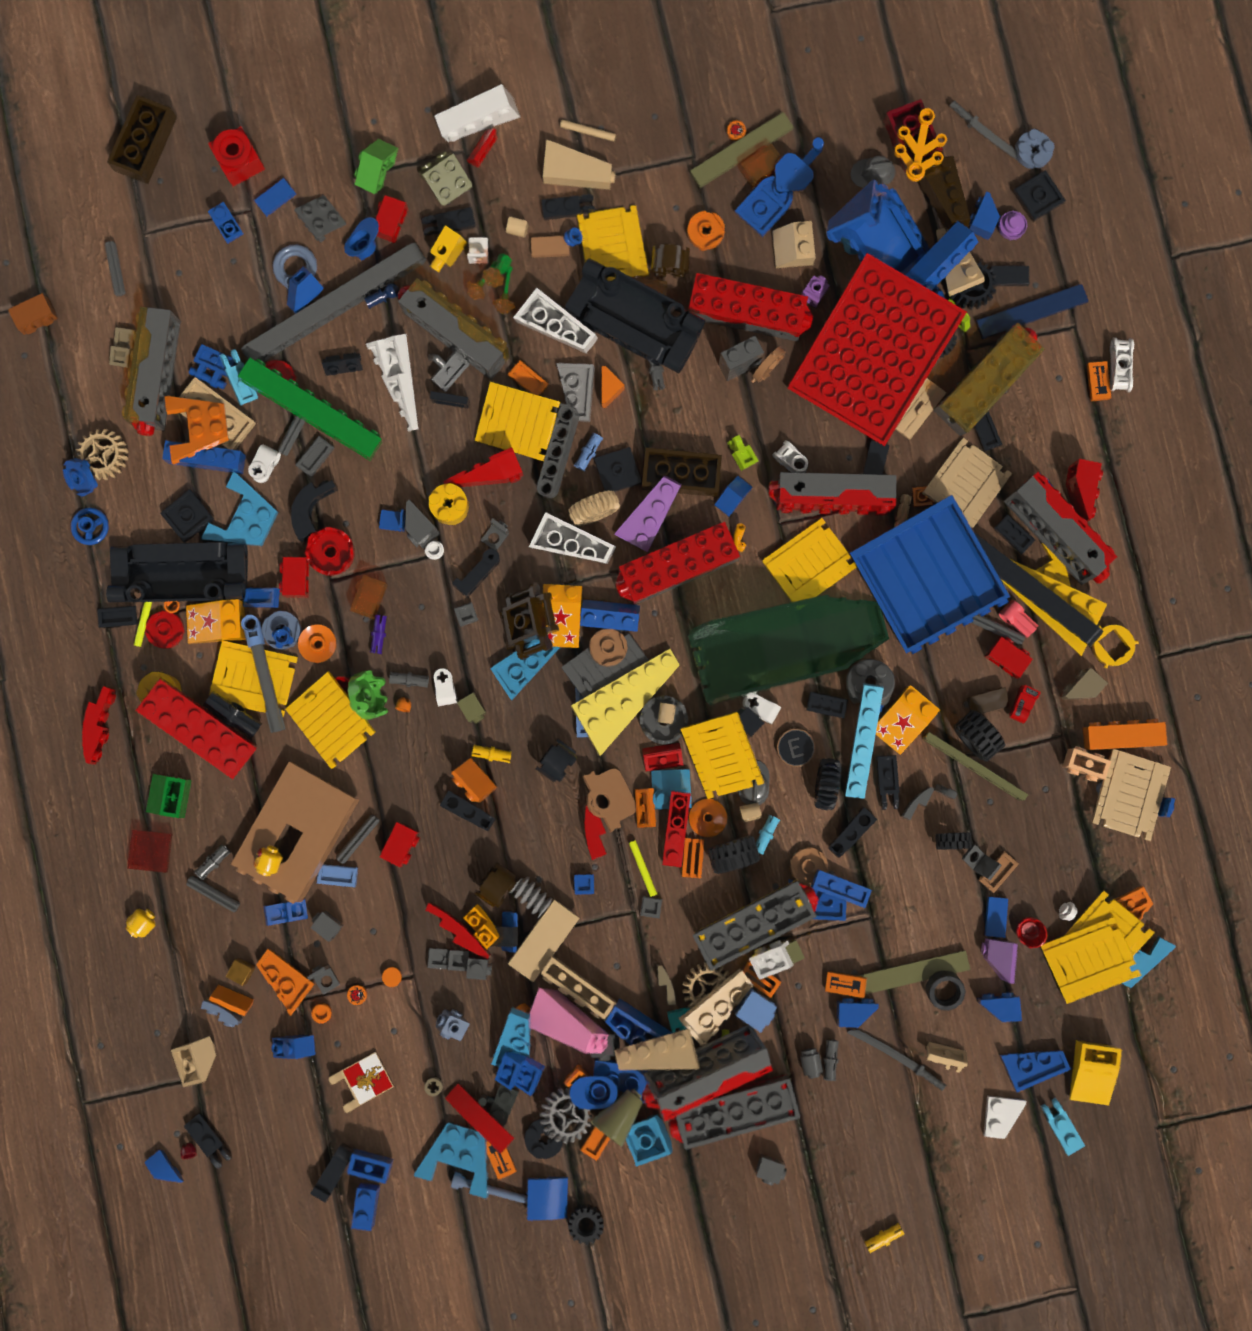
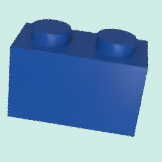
(370, 1166)
(365, 1206)

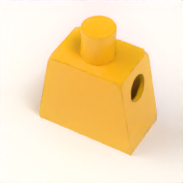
(447, 242)

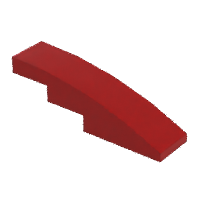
(464, 936)
(479, 1118)

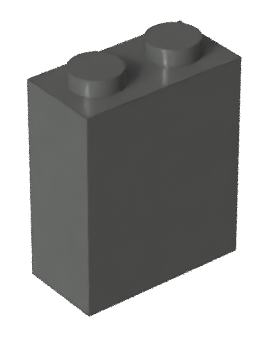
(741, 358)

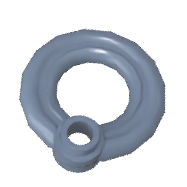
(284, 254)

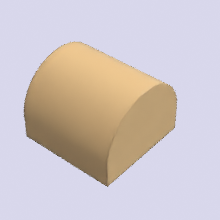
(517, 227)
(666, 713)
(750, 812)

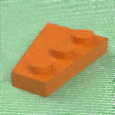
(285, 979)

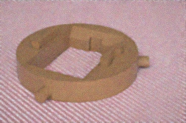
(768, 365)

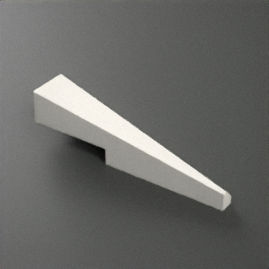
(394, 362)

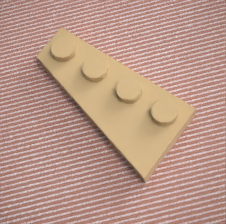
(964, 274)
(716, 1007)
(661, 1053)

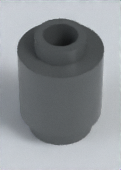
(811, 1063)

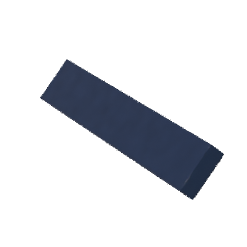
(1032, 311)

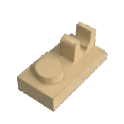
(947, 1055)

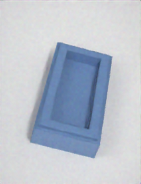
(337, 875)

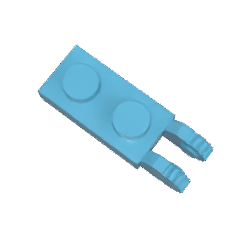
(243, 393)
(1063, 1128)

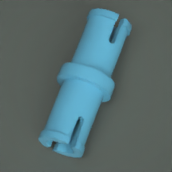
(766, 833)

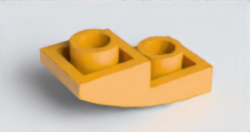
(482, 924)

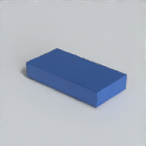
(275, 197)
(261, 598)
(996, 917)

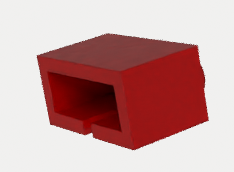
(390, 214)
(294, 574)
(1009, 656)
(399, 844)

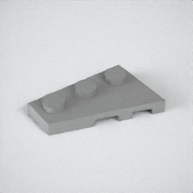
(578, 387)

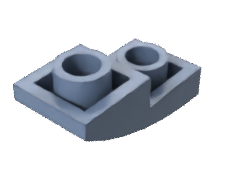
(227, 1016)

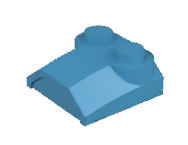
(666, 781)
(649, 1140)

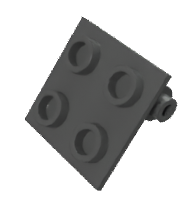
(320, 217)

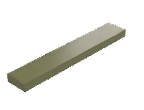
(741, 150)
(974, 766)
(915, 971)

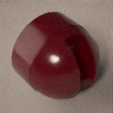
(188, 1151)

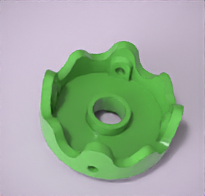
(366, 695)

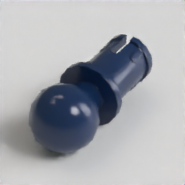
(390, 291)

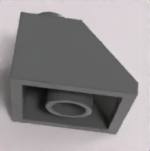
(418, 526)

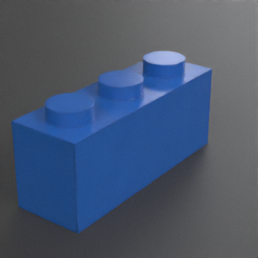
(610, 615)

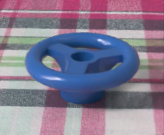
(82, 523)

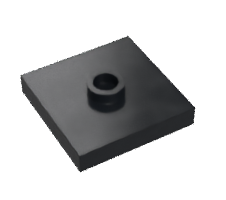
(1039, 196)
(618, 470)
(187, 516)

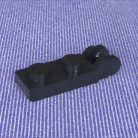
(566, 206)
(455, 220)
(888, 779)
(207, 1139)

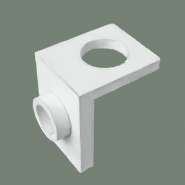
(478, 250)

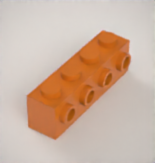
(1125, 736)

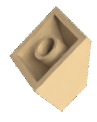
(194, 1060)

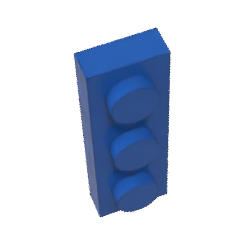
(841, 888)

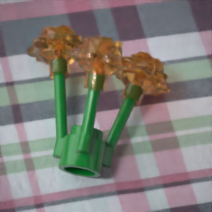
(494, 278)

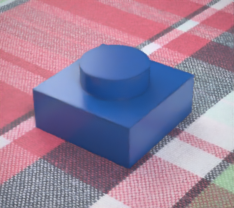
(584, 884)

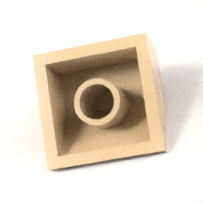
(794, 245)

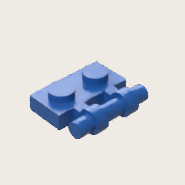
(210, 359)

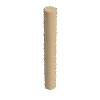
(588, 130)

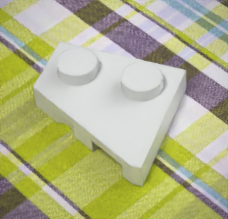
(1001, 1115)

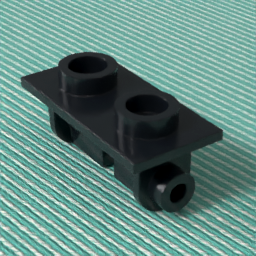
(350, 363)

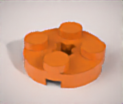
(709, 220)

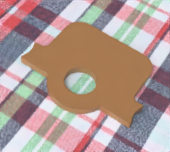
(614, 788)

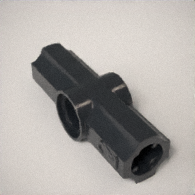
(232, 714)

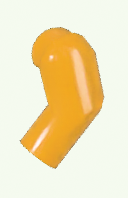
(737, 537)

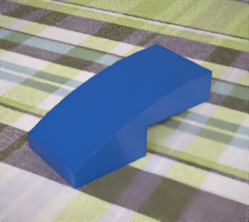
(285, 912)

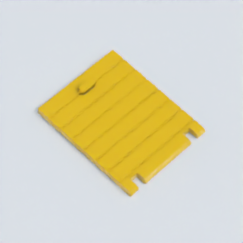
(614, 240)
(517, 422)
(810, 561)
(238, 680)
(329, 720)
(722, 755)
(1126, 921)
(1090, 960)

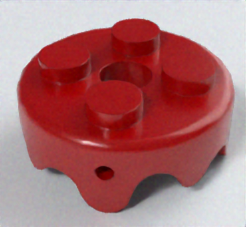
(319, 543)

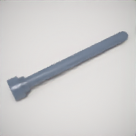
(459, 1182)

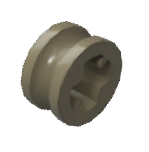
(428, 1090)

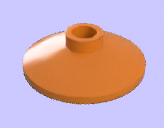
(307, 642)
(698, 813)

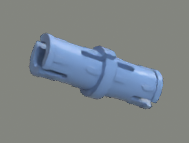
(588, 451)

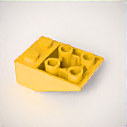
(1094, 1072)

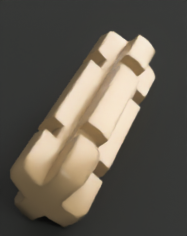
(903, 509)

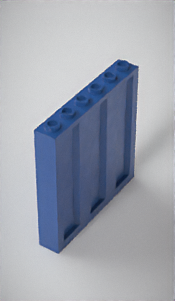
(930, 575)

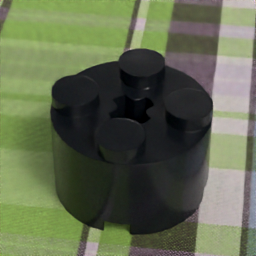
(556, 761)

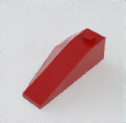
(500, 469)

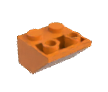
(473, 780)

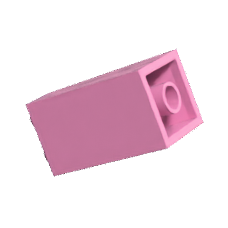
(565, 1022)

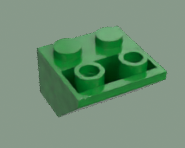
(168, 796)

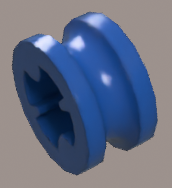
(577, 237)

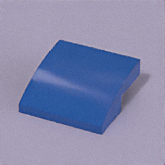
(519, 1072)
(547, 1198)

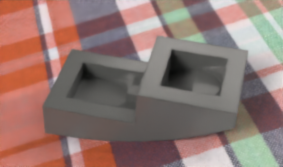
(921, 798)
(447, 959)

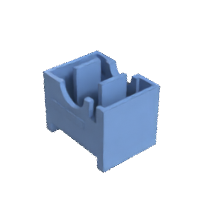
(755, 1010)

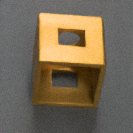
(240, 971)

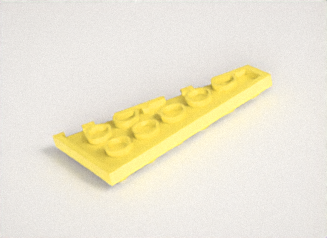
(616, 704)

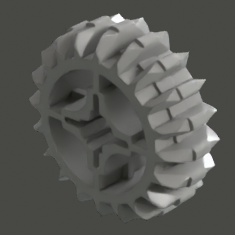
(563, 1123)

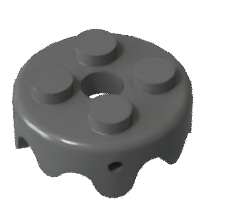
(869, 669)
(657, 732)

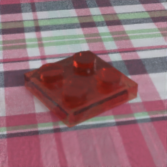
(149, 851)

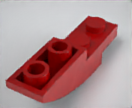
(93, 731)
(676, 828)

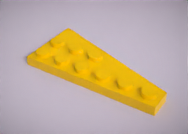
(1085, 604)

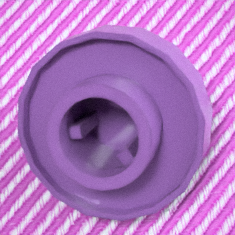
(1012, 225)

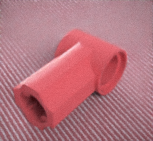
(1014, 615)

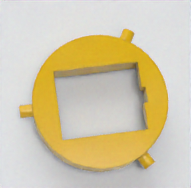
(1125, 636)

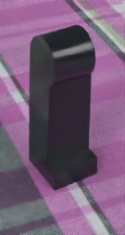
(478, 574)
(467, 811)
(852, 832)
(332, 1173)

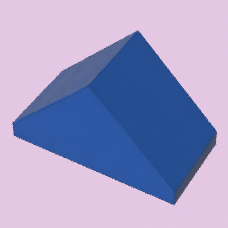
(733, 496)

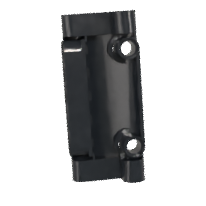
(635, 316)
(178, 572)

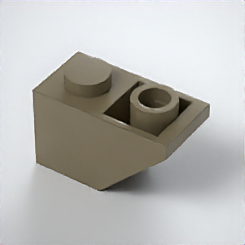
(1086, 686)

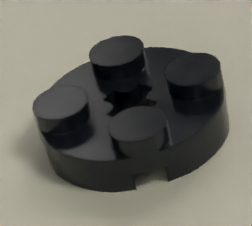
(540, 1149)

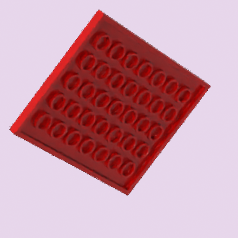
(876, 349)

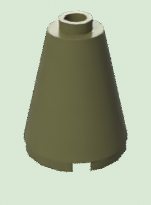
(619, 1117)

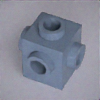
(452, 1024)

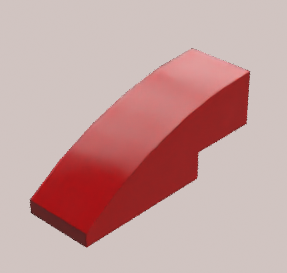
(593, 830)

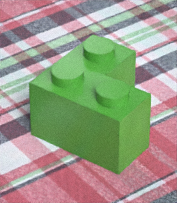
(374, 164)

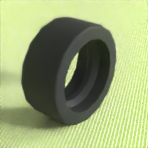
(955, 1000)

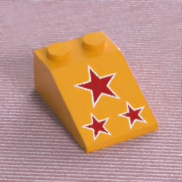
(567, 612)
(215, 621)
(905, 719)

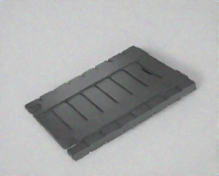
(590, 676)

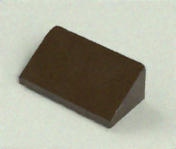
(989, 701)

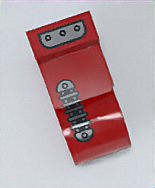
(1024, 703)

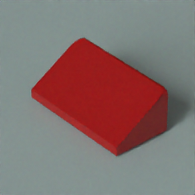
(483, 147)
(662, 756)

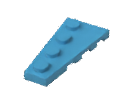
(516, 673)
(514, 1036)

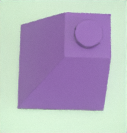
(1001, 957)

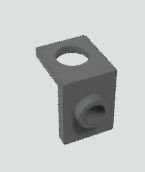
(499, 528)
(982, 864)
(319, 972)

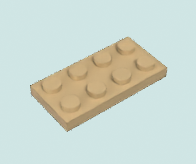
(237, 422)

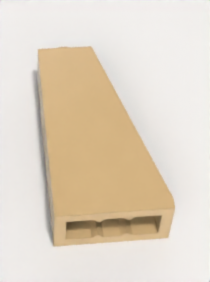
(574, 168)

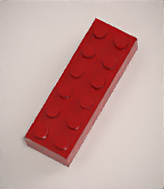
(196, 728)

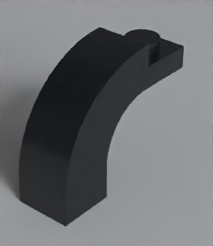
(303, 506)

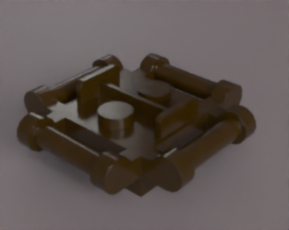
(528, 621)

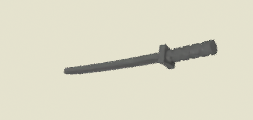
(973, 122)
(918, 1069)

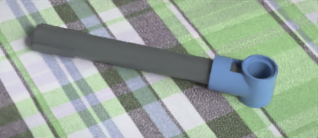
(255, 641)

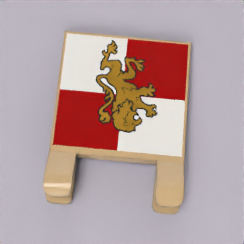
(365, 1080)

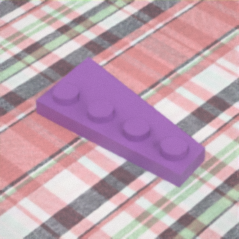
(648, 517)

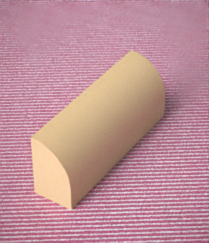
(543, 940)

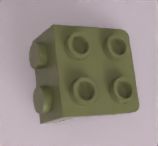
(445, 177)

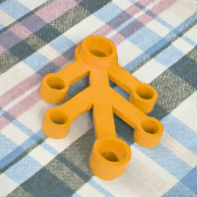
(919, 148)

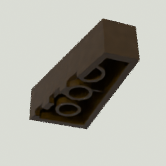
(945, 192)

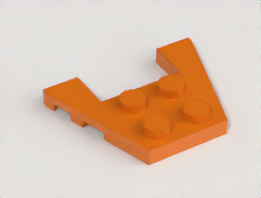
(205, 423)

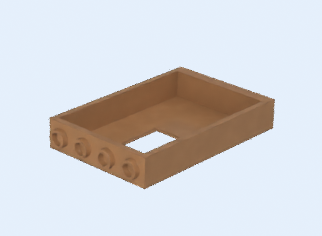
(310, 807)

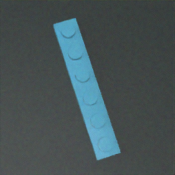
(864, 740)

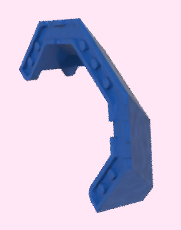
(882, 227)

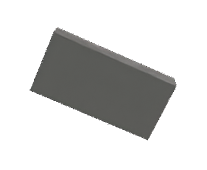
(315, 456)

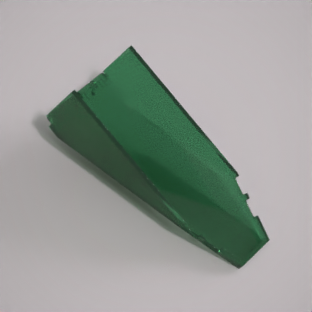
(784, 645)

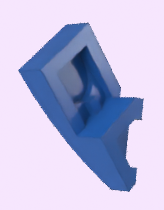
(162, 1168)

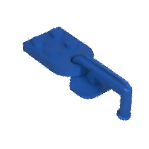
(766, 204)

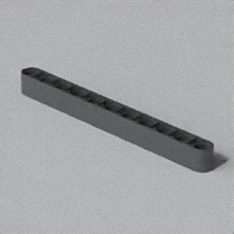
(334, 303)

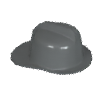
(870, 169)
(757, 793)

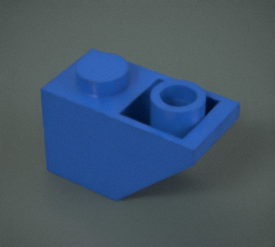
(986, 217)
(225, 222)
(302, 290)
(1004, 1008)
(854, 1013)
(293, 1046)

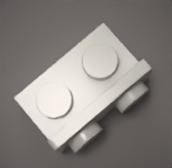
(771, 960)

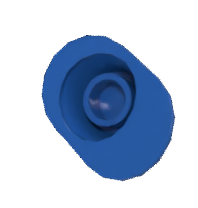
(362, 240)
(593, 1092)

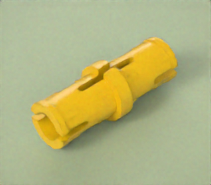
(491, 753)
(884, 1238)

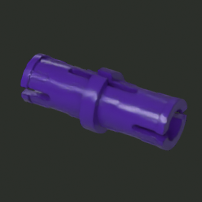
(378, 634)

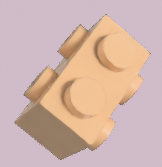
(1081, 762)

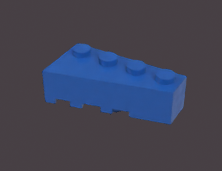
(634, 1025)

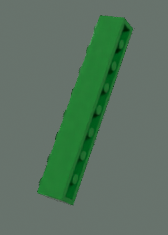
(310, 409)

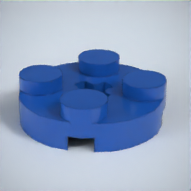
(79, 476)

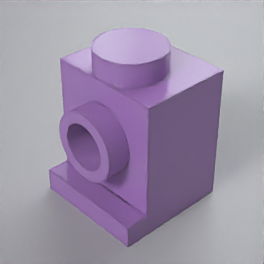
(814, 296)

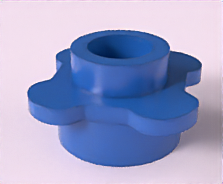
(285, 631)

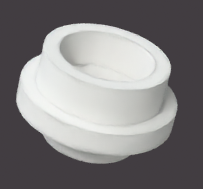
(434, 550)
(1067, 911)

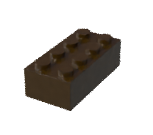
(142, 139)
(695, 471)

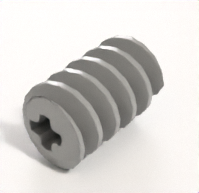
(531, 896)

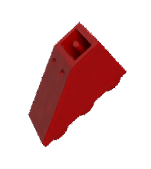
(1082, 486)

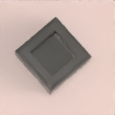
(466, 614)
(651, 907)

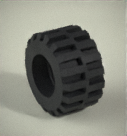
(979, 735)
(733, 854)

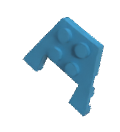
(251, 521)
(1148, 961)
(462, 1149)

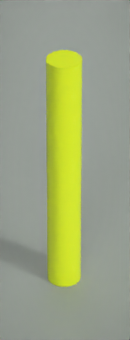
(142, 624)
(643, 869)

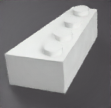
(477, 114)
(553, 321)
(565, 539)

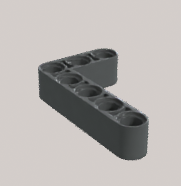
(556, 442)

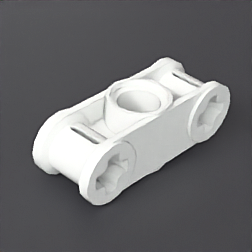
(1122, 352)

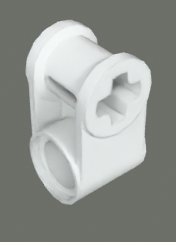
(790, 457)
(265, 460)
(444, 691)
(764, 709)

